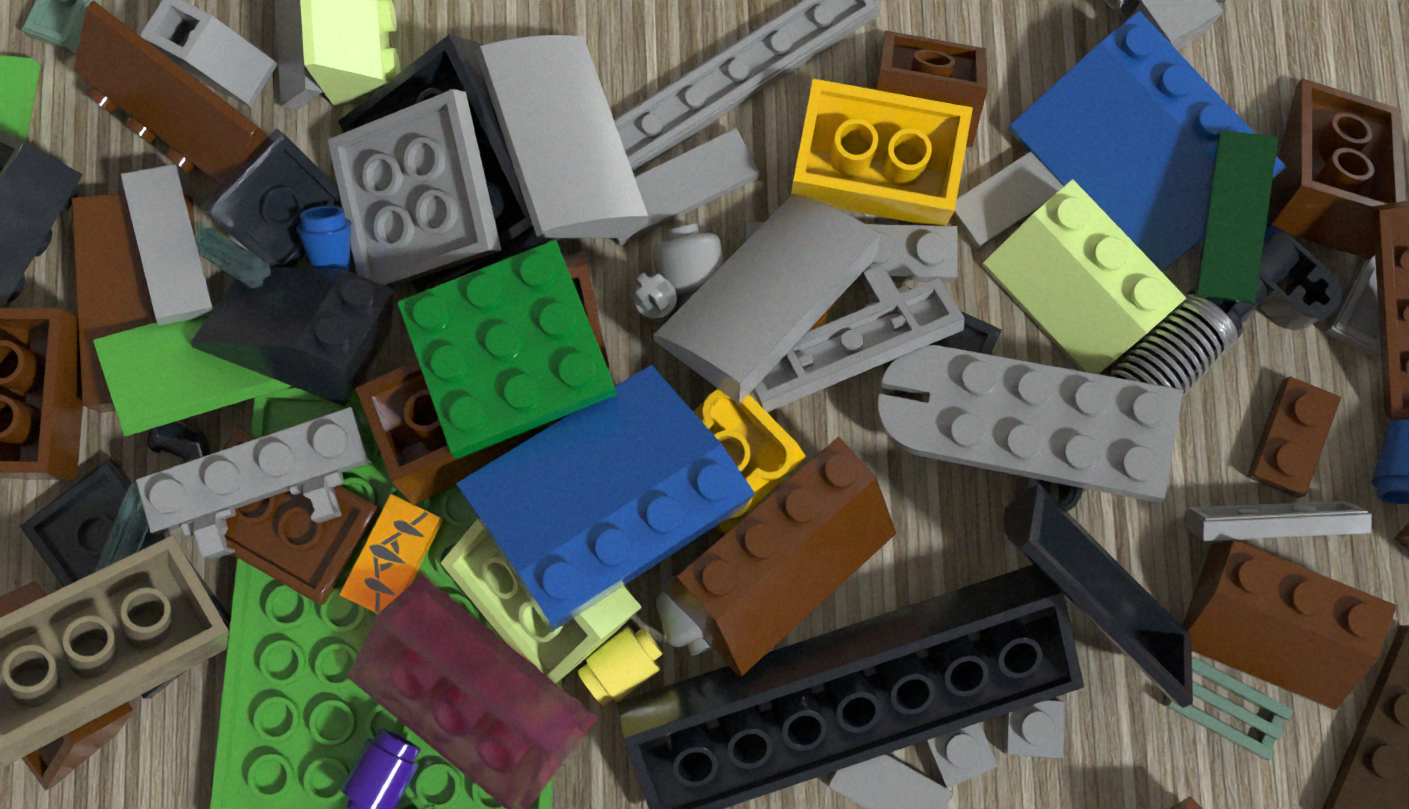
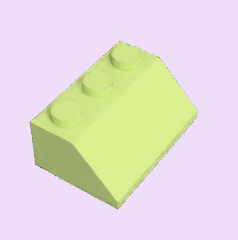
(349, 46)
(1082, 280)
(502, 601)

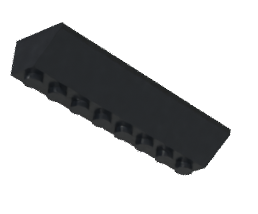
(853, 694)

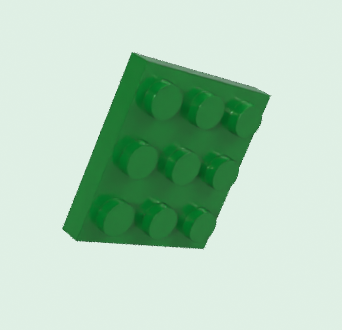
(506, 349)

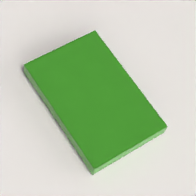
(163, 379)

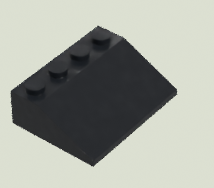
(440, 69)

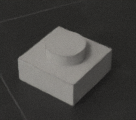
(1036, 730)
(961, 754)

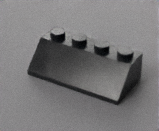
(31, 198)

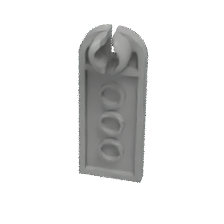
(1033, 420)

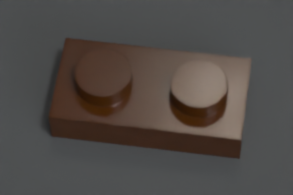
(1293, 437)

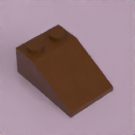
(1339, 163)

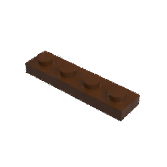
(1392, 278)

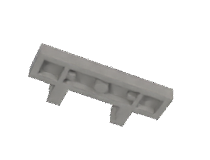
(882, 331)
(296, 459)

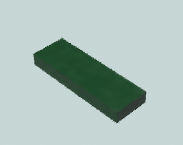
(1236, 217)

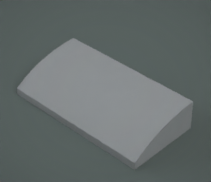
(561, 137)
(769, 294)

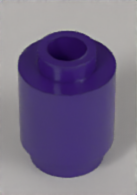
(381, 772)

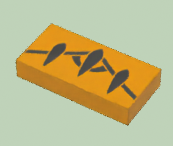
(391, 554)

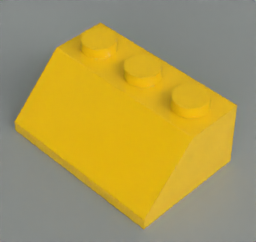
(882, 153)

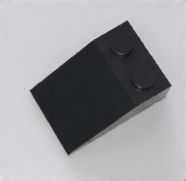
(302, 328)

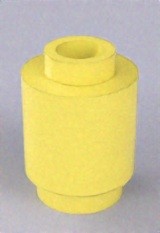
(621, 665)

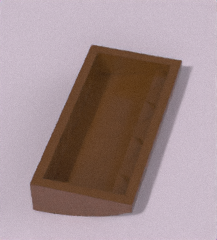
(108, 283)

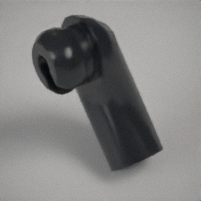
(178, 440)

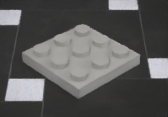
(415, 191)

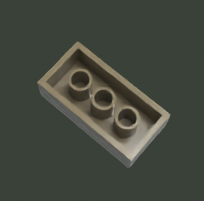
(101, 645)

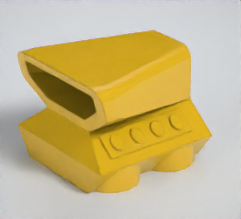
(753, 442)

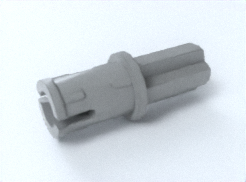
(655, 298)

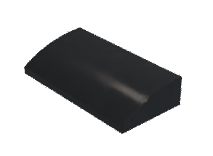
(1102, 591)

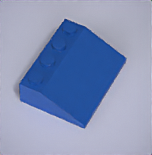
(1135, 137)
(604, 496)

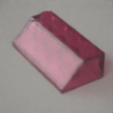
(469, 695)

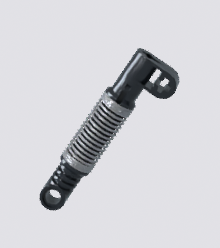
(1210, 327)

